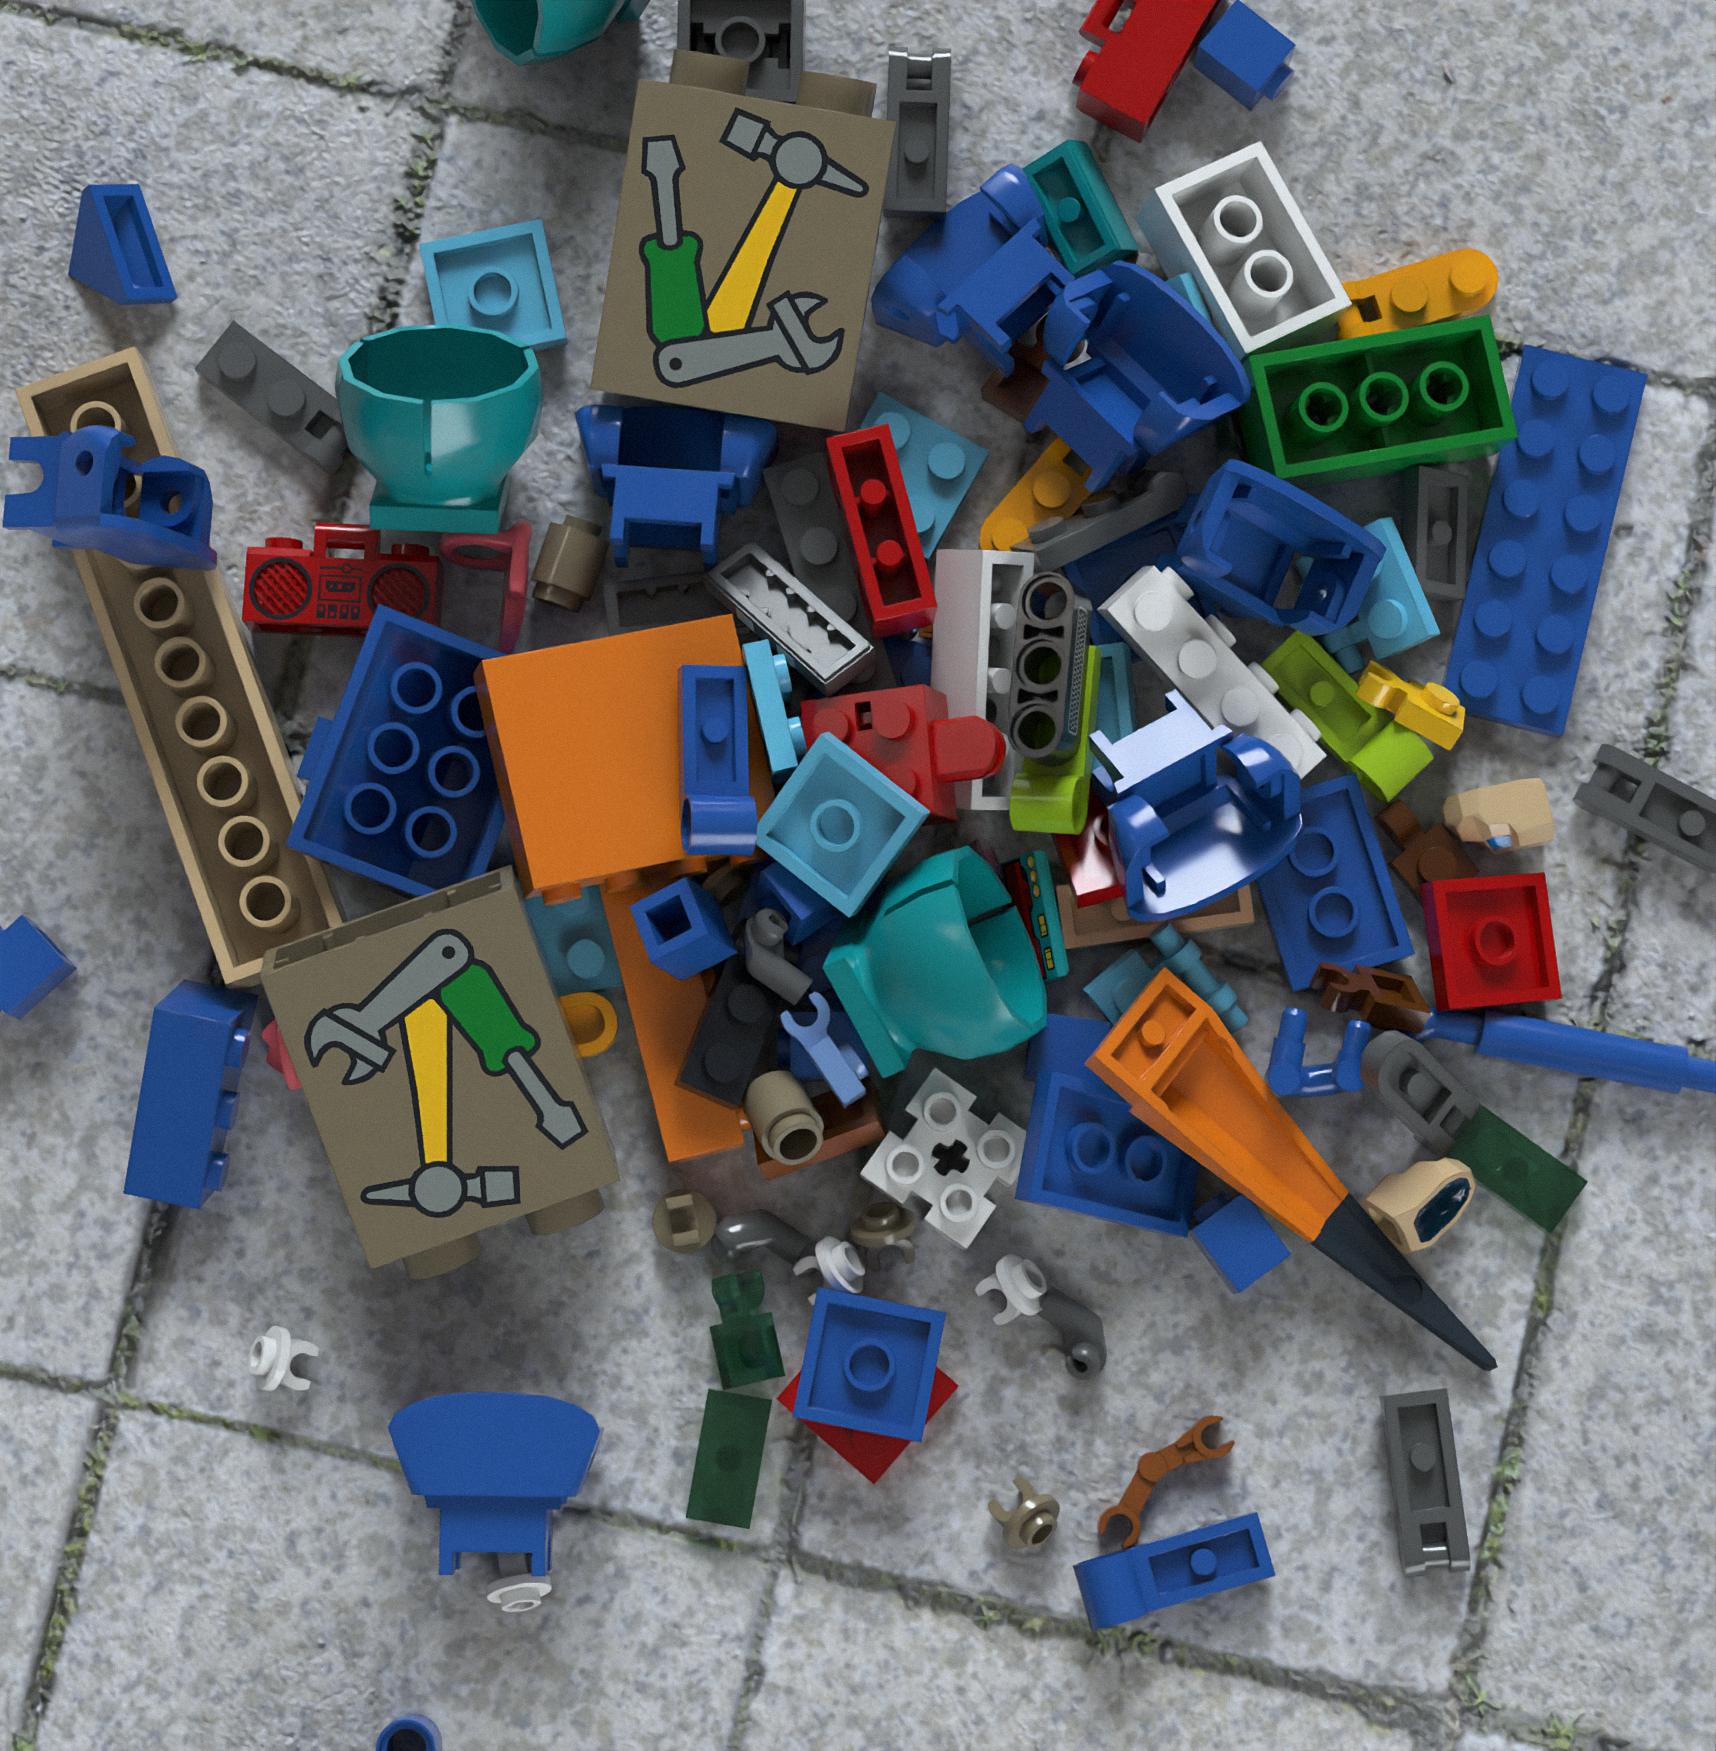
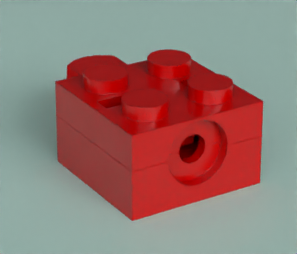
(911, 741)

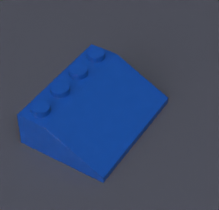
(406, 765)

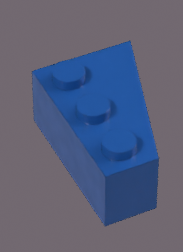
(189, 1093)

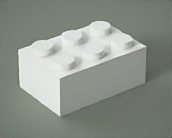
(1247, 253)

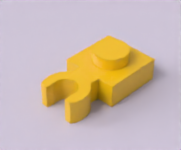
(1421, 708)

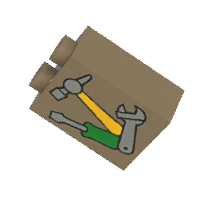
(744, 244)
(442, 1074)

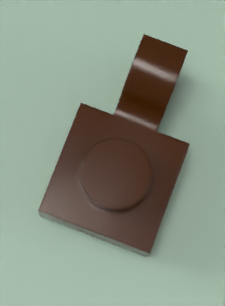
(1422, 855)

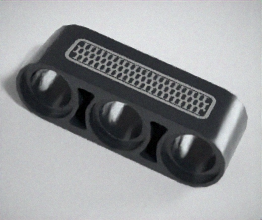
(1034, 643)

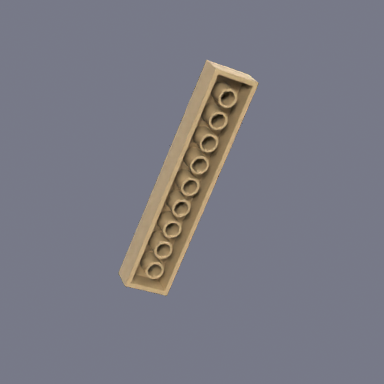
(194, 697)

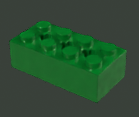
(1398, 376)

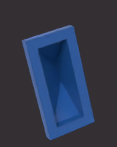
(119, 248)

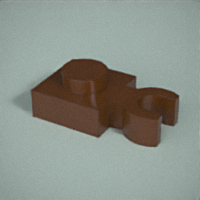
(1022, 389)
(1380, 996)

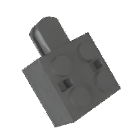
(753, 32)

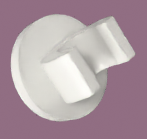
(839, 1265)
(1021, 1284)
(272, 1357)
(518, 1587)

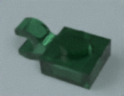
(745, 1341)

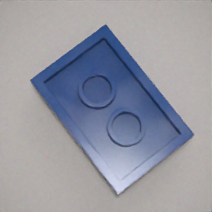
(1333, 890)
(1102, 1160)

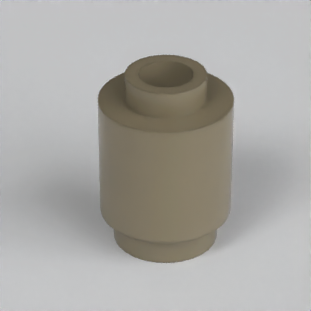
(569, 564)
(783, 1117)

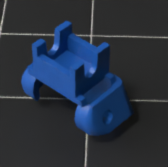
(976, 273)
(1151, 377)
(673, 473)
(85, 495)
(1245, 538)
(1182, 829)
(495, 1468)

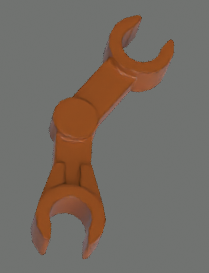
(1153, 1466)

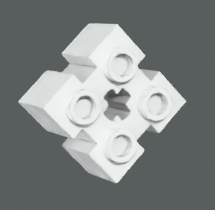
(944, 1120)

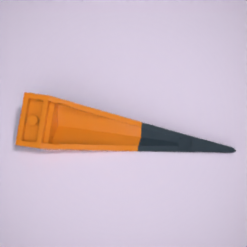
(1207, 1099)

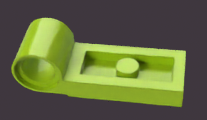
(1352, 730)
(1058, 796)

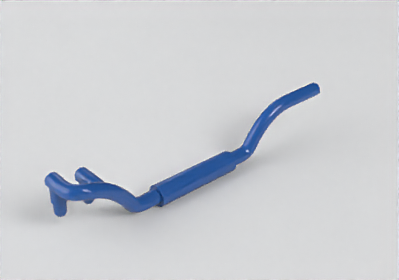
(1496, 1036)

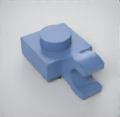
(837, 1066)

